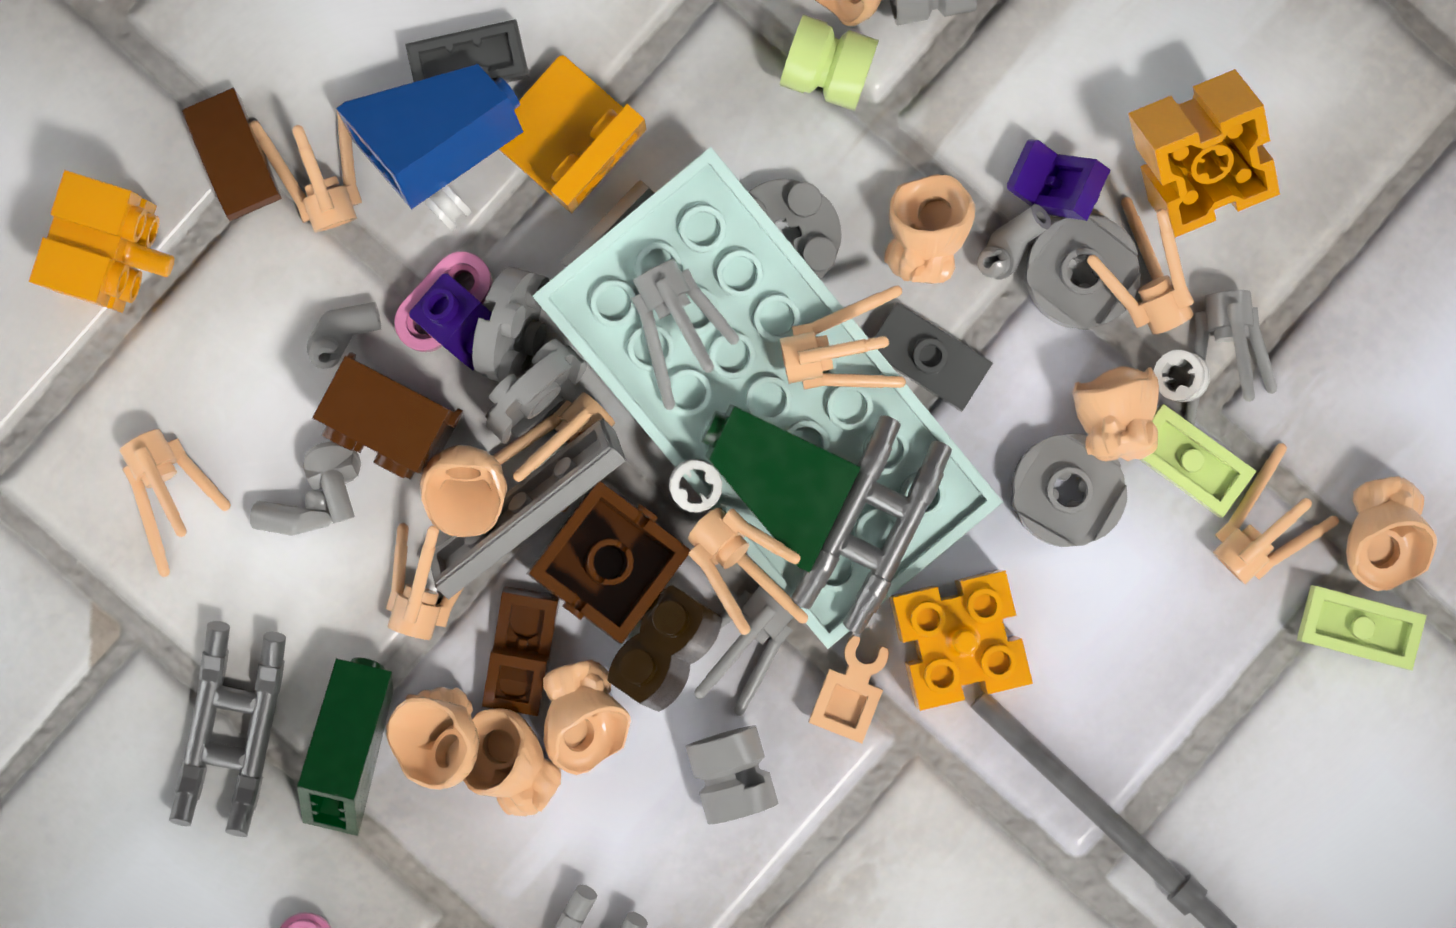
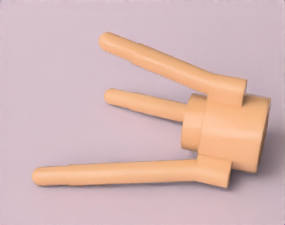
(326, 201)
(1162, 302)
(808, 355)
(569, 423)
(149, 466)
(720, 540)
(1248, 551)
(416, 607)

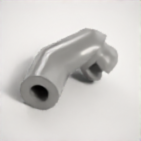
(1010, 242)
(336, 330)
(290, 519)

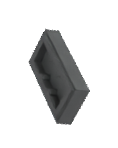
(493, 47)
(932, 357)

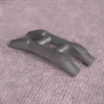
(907, 510)
(202, 751)

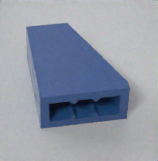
(432, 128)

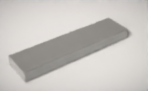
(530, 507)

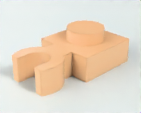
(847, 700)

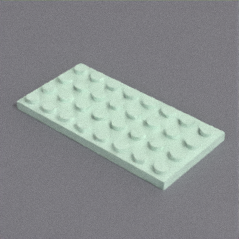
(761, 291)

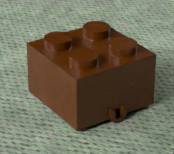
(384, 416)
(609, 562)

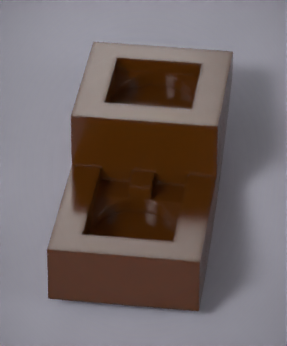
(231, 154)
(521, 650)

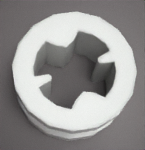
(447, 206)
(1180, 359)
(710, 476)

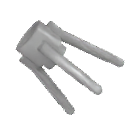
(665, 292)
(1232, 319)
(765, 621)

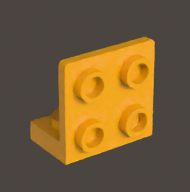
(571, 133)

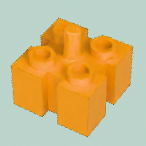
(1205, 152)
(98, 242)
(960, 639)

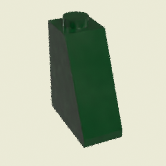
(780, 478)
(345, 745)

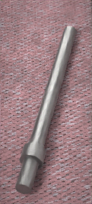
(1183, 891)

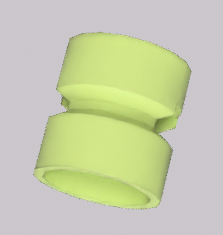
(828, 62)

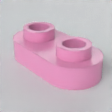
(452, 265)

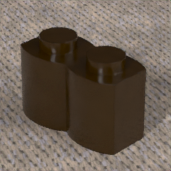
(658, 659)

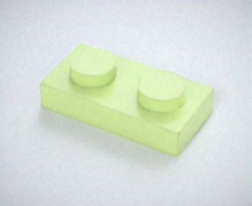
(1197, 463)
(1361, 627)

